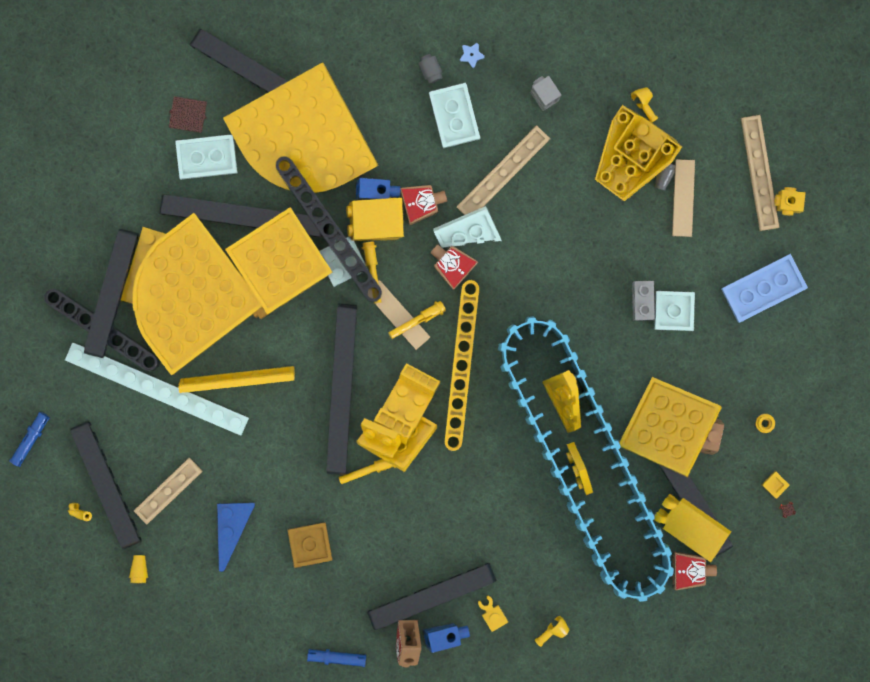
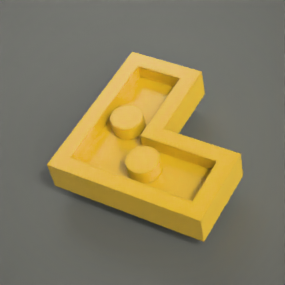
(579, 468)

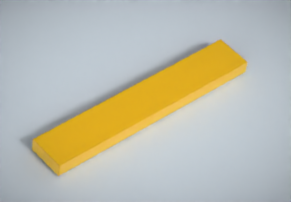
(236, 379)

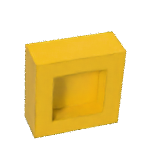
(775, 484)

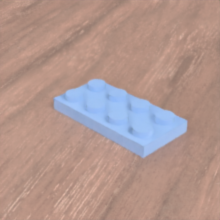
(764, 288)

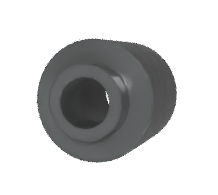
(430, 68)

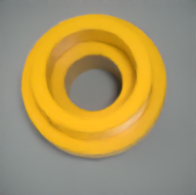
(771, 423)

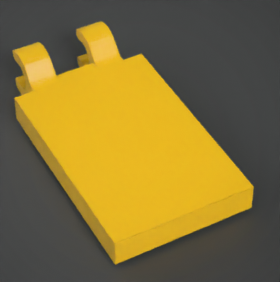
(692, 527)

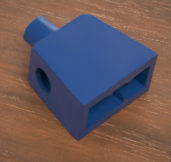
(367, 189)
(437, 639)

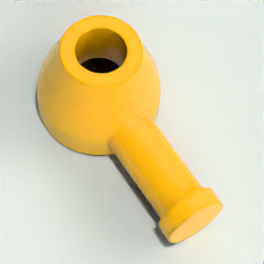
(645, 96)
(559, 630)

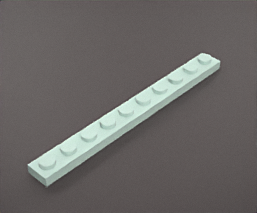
(158, 389)

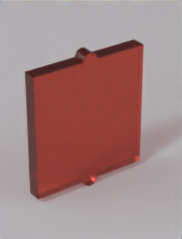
(187, 114)

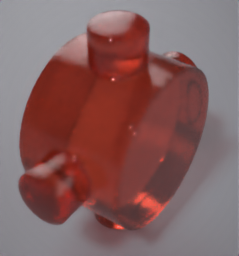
(787, 510)

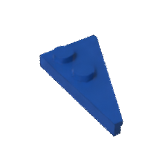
(231, 523)

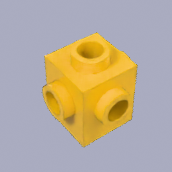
(796, 201)

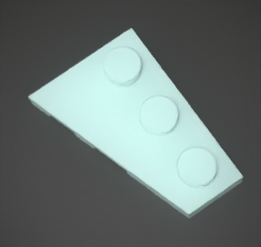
(467, 229)

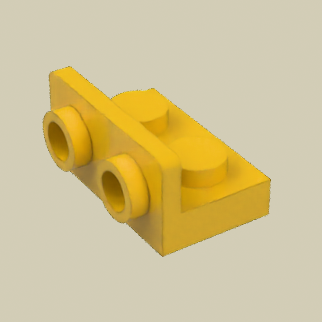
(379, 438)

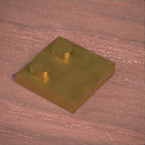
(309, 544)

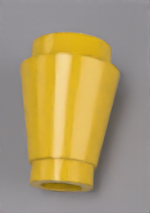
(138, 569)

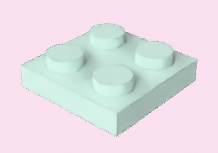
(339, 273)
(674, 310)

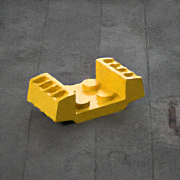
(407, 402)

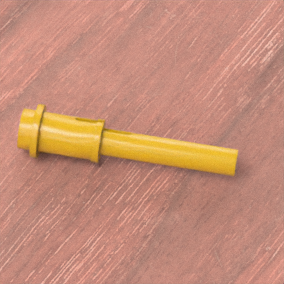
(371, 262)
(425, 315)
(378, 466)

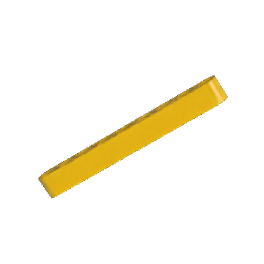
(466, 356)

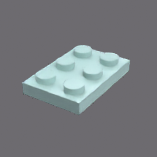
(454, 115)
(206, 157)

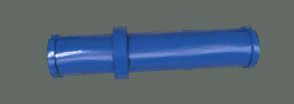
(29, 439)
(336, 657)

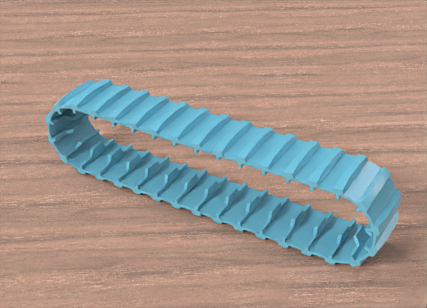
(666, 570)

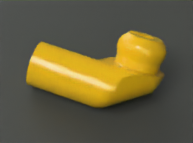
(80, 514)

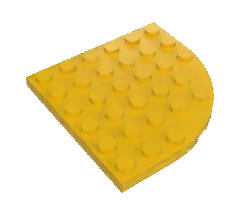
(308, 125)
(188, 294)

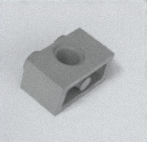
(545, 92)
(643, 300)

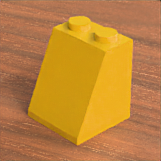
(375, 219)

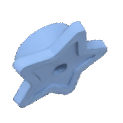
(471, 59)

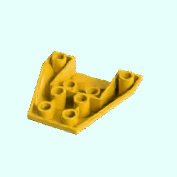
(634, 153)

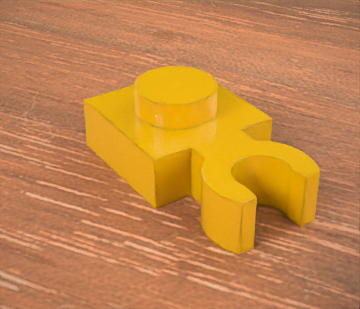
(494, 616)

